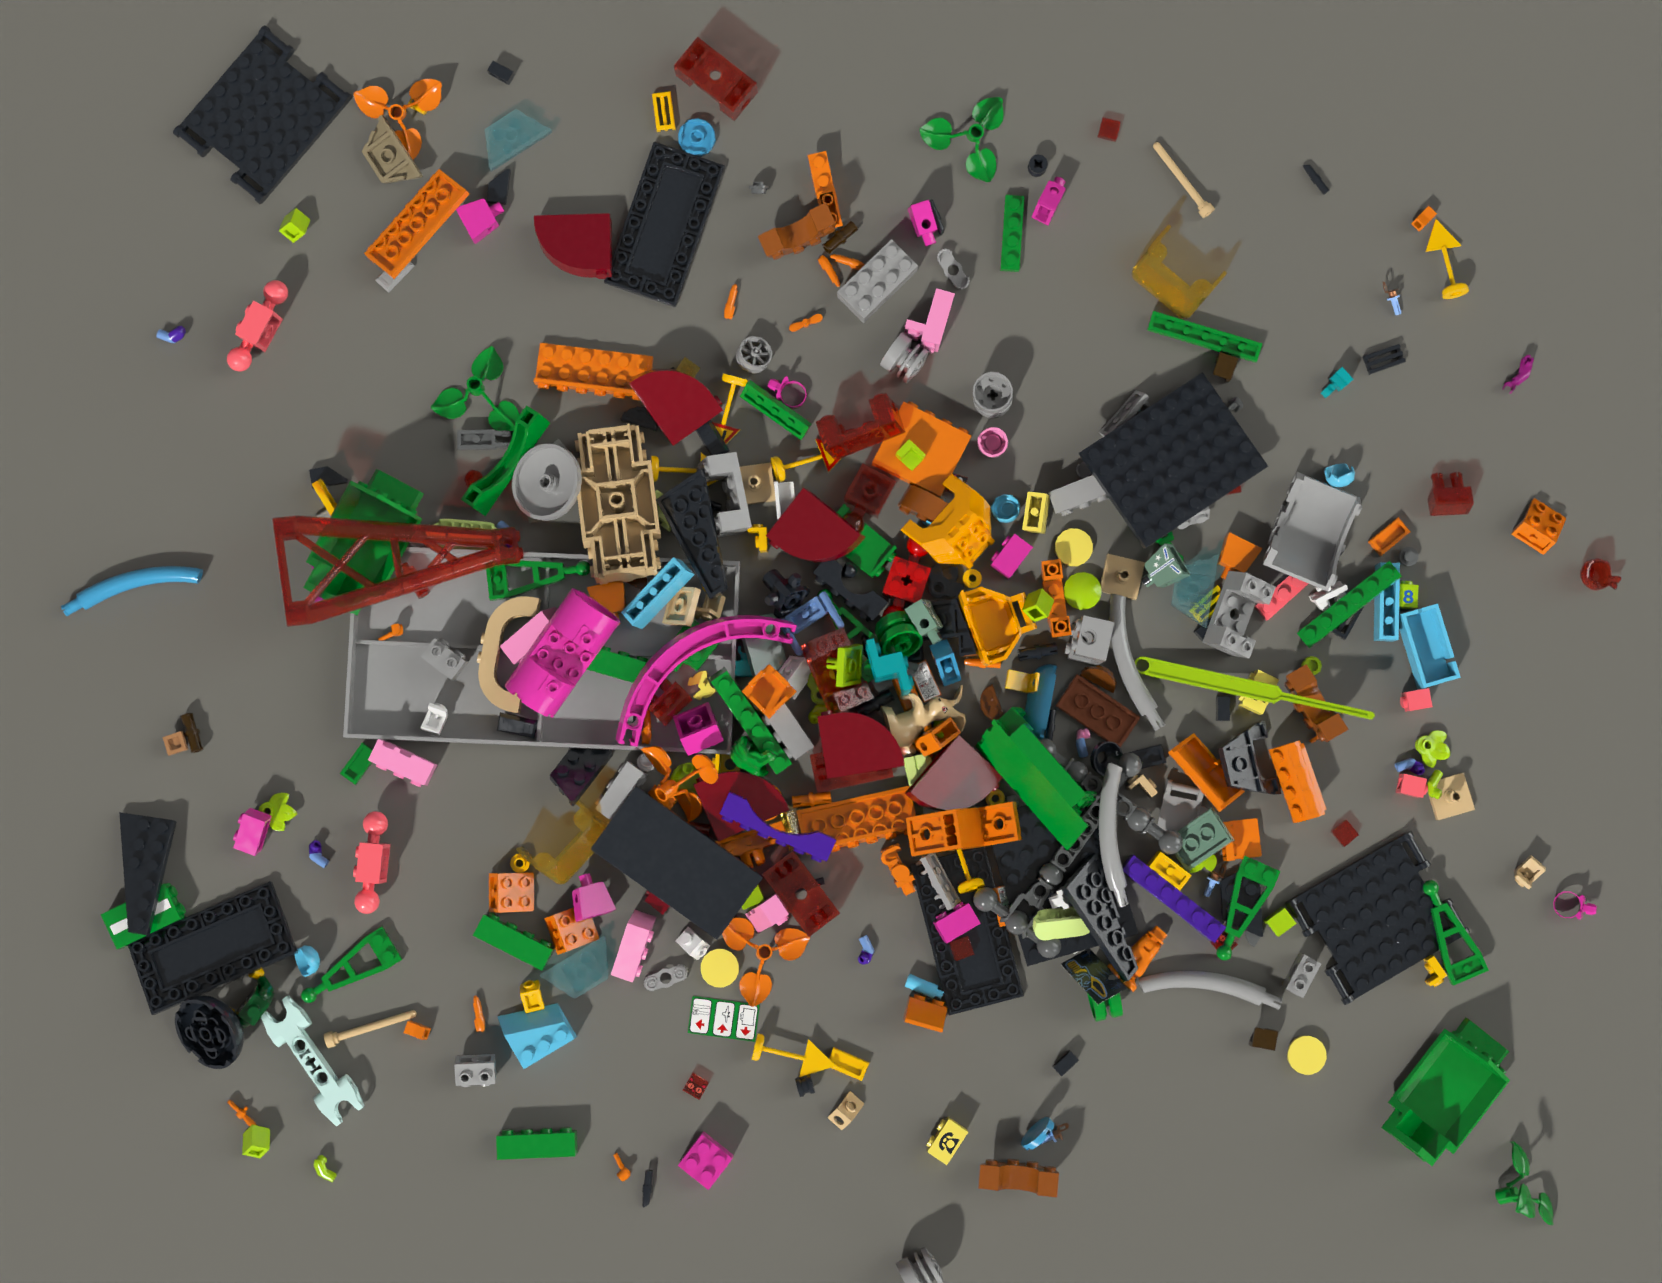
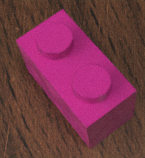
(1011, 556)
(252, 831)
(956, 922)

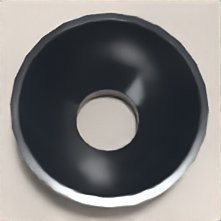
(1111, 752)

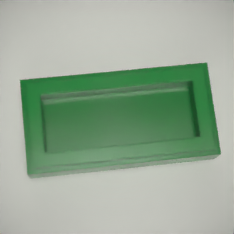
(357, 764)

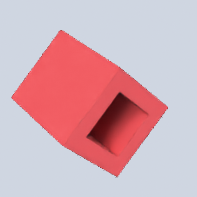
(1416, 700)
(1412, 785)

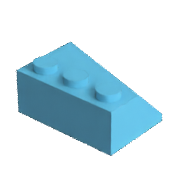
(536, 1033)

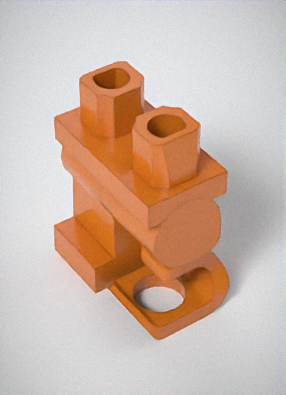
(899, 871)

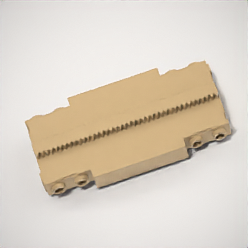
(618, 504)

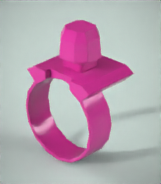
(775, 385)
(1589, 908)

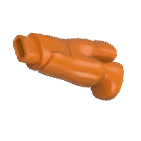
(1143, 951)

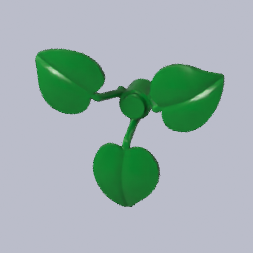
(990, 116)
(451, 402)
(1525, 1202)

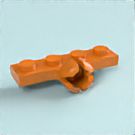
(750, 845)

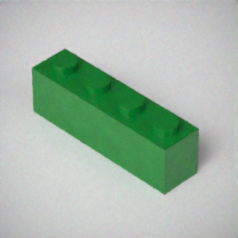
(617, 665)
(514, 942)
(536, 1144)

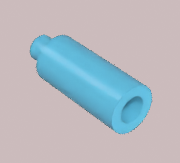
(923, 986)

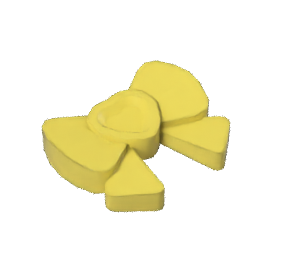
(704, 684)

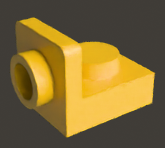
(761, 540)
(1435, 968)
(531, 996)

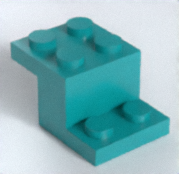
(889, 667)

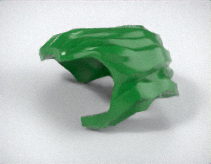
(747, 757)

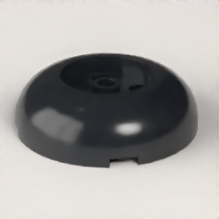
(209, 1031)

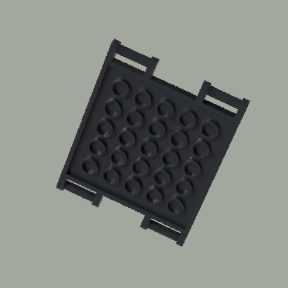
(263, 115)
(1374, 917)

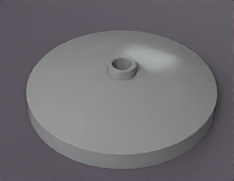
(546, 482)

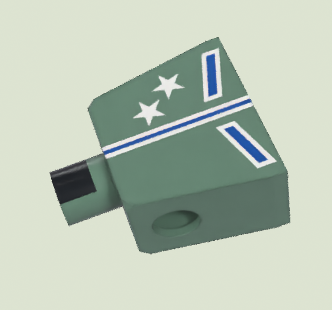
(1165, 568)
(920, 614)

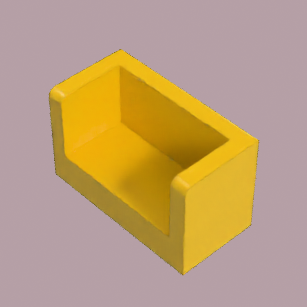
(1169, 870)

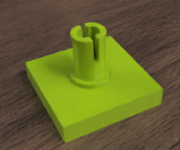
(847, 665)

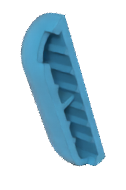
(1039, 702)

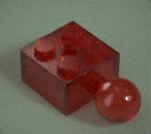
(863, 502)

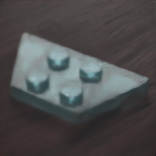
(511, 137)
(1195, 592)
(581, 970)

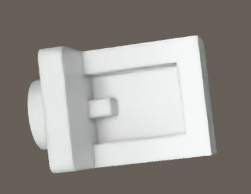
(435, 718)
(692, 943)

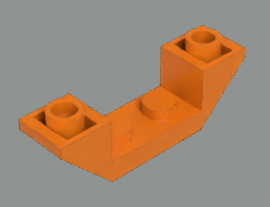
(1052, 584)

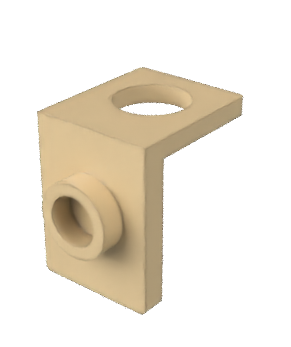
(846, 1110)

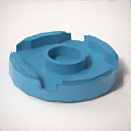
(696, 137)
(1037, 1133)

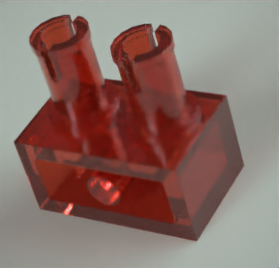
(1449, 500)
(670, 702)

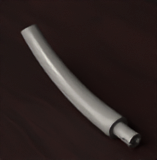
(1131, 678)
(1108, 835)
(1210, 981)

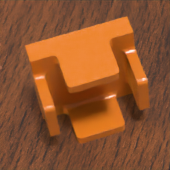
(769, 690)

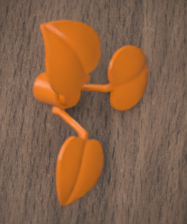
(426, 94)
(668, 789)
(791, 946)

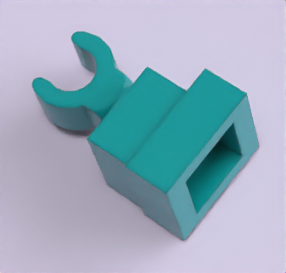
(1338, 381)
(742, 666)

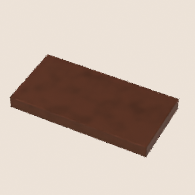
(1097, 711)

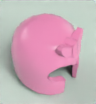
(992, 442)

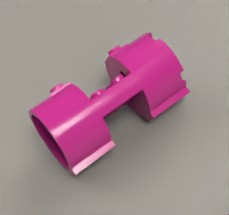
(562, 653)

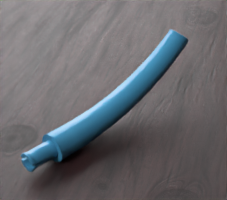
(109, 587)

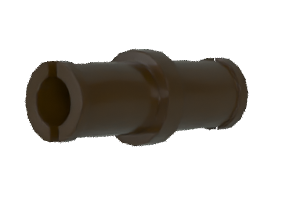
(840, 237)
(191, 733)

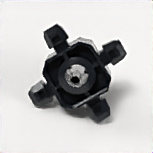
(785, 593)

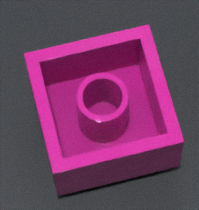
(698, 728)
(705, 1160)

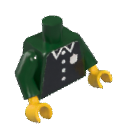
(256, 1001)

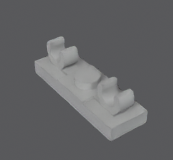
(1126, 411)
(939, 881)

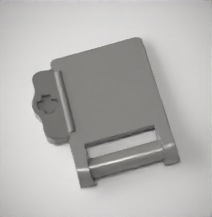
(1179, 811)

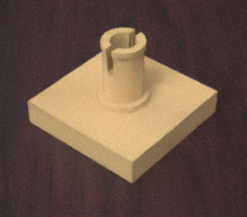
(758, 483)
(1121, 576)
(682, 607)
(1454, 798)

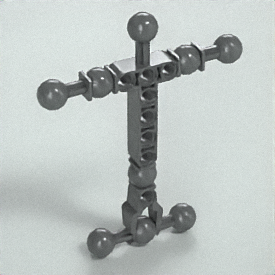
(1051, 873)

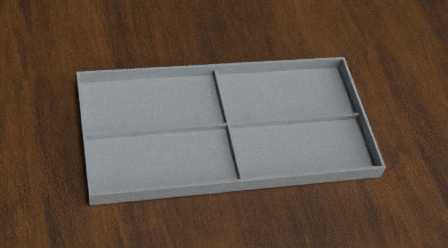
(393, 685)

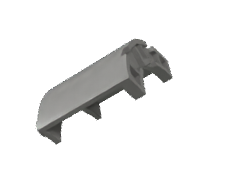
(1311, 531)

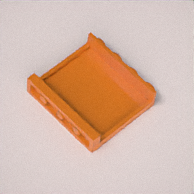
(935, 438)

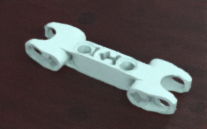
(331, 1091)

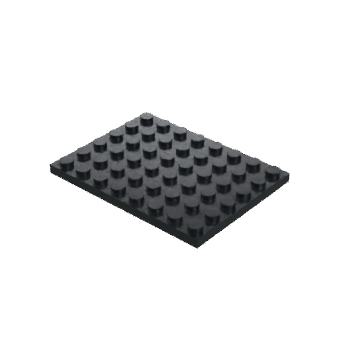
(1173, 460)
(1020, 867)

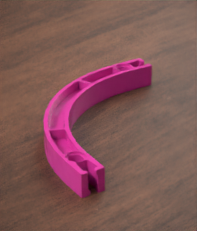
(682, 647)

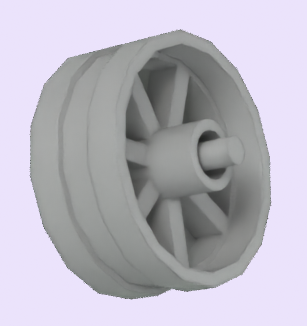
(754, 354)

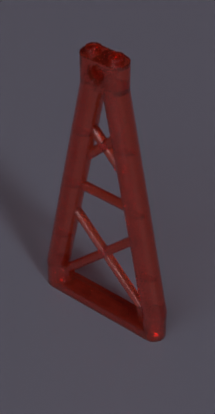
(432, 536)

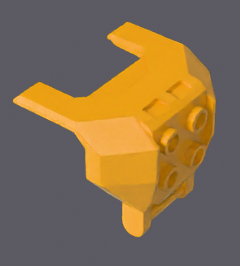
(959, 530)
(993, 622)

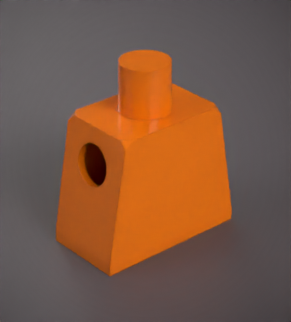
(1237, 554)
(610, 596)
(930, 743)

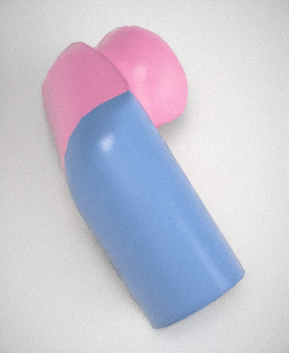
(1080, 742)

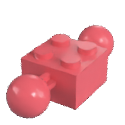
(258, 326)
(372, 862)

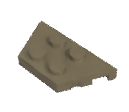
(388, 155)

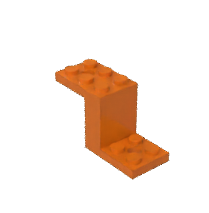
(963, 828)

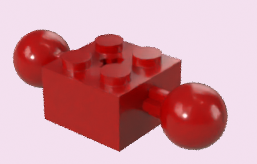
(904, 568)

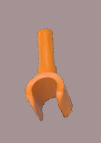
(397, 630)
(624, 1173)

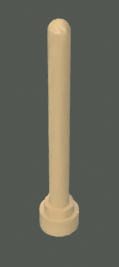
(1204, 207)
(332, 1039)

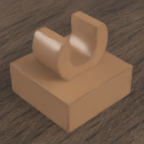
(175, 743)

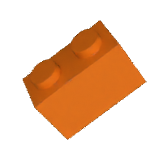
(925, 1013)

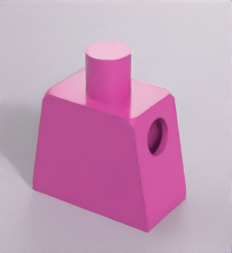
(1049, 200)
(922, 213)
(479, 218)
(591, 899)

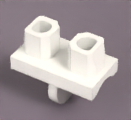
(1321, 597)
(1059, 899)

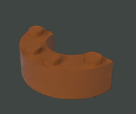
(800, 234)
(921, 503)
(1324, 723)
(1019, 1176)

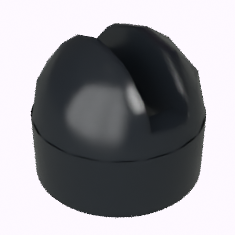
(849, 570)

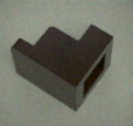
(1225, 366)
(1264, 1038)

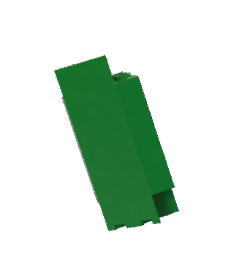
(380, 500)
(1036, 776)
(1447, 1092)

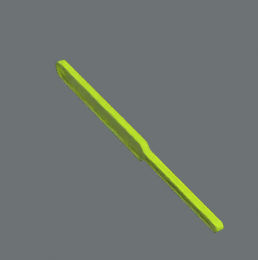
(1238, 686)

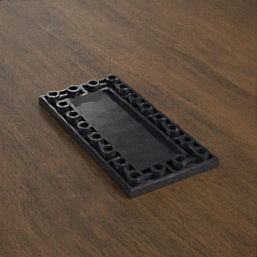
(664, 224)
(676, 862)
(212, 948)
(991, 972)

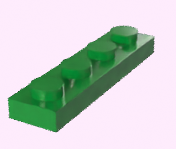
(1012, 233)
(775, 410)

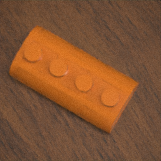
(1204, 771)
(1298, 781)

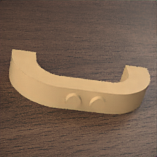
(491, 649)

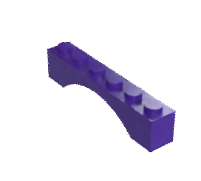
(813, 843)
(1173, 898)

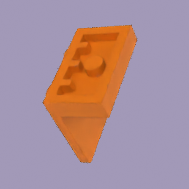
(1539, 527)
(1245, 841)
(511, 892)
(568, 933)

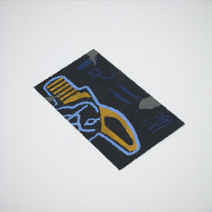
(1093, 976)

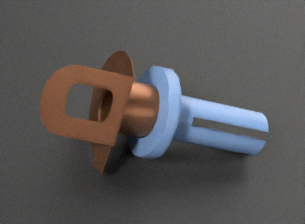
(1393, 297)
(1213, 880)
(1053, 1135)

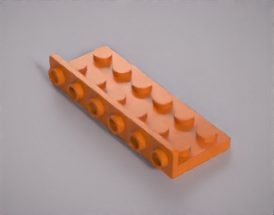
(416, 223)
(589, 370)
(860, 818)

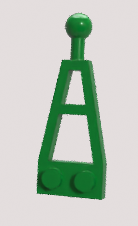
(498, 579)
(866, 668)
(1258, 873)
(382, 947)
(1464, 968)

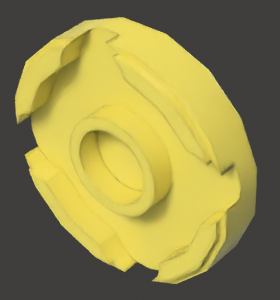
(1073, 547)
(719, 967)
(1306, 1055)

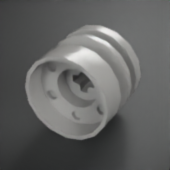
(904, 358)
(995, 384)
(922, 1271)

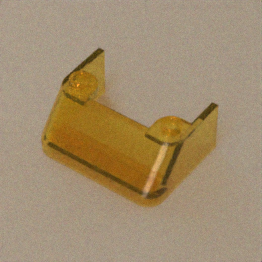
(1166, 285)
(575, 853)

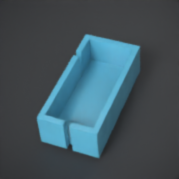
(1427, 646)

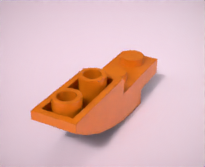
(823, 184)

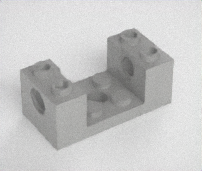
(726, 467)
(1241, 594)
(1097, 637)

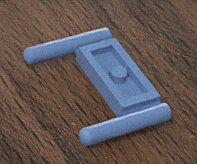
(809, 614)

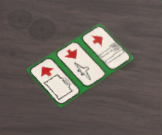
(723, 1019)

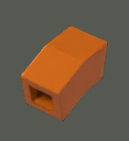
(1424, 218)
(417, 1030)

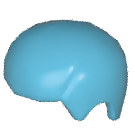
(1339, 475)
(1005, 508)
(307, 960)

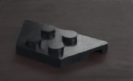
(578, 771)
(1248, 896)

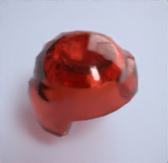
(1597, 575)

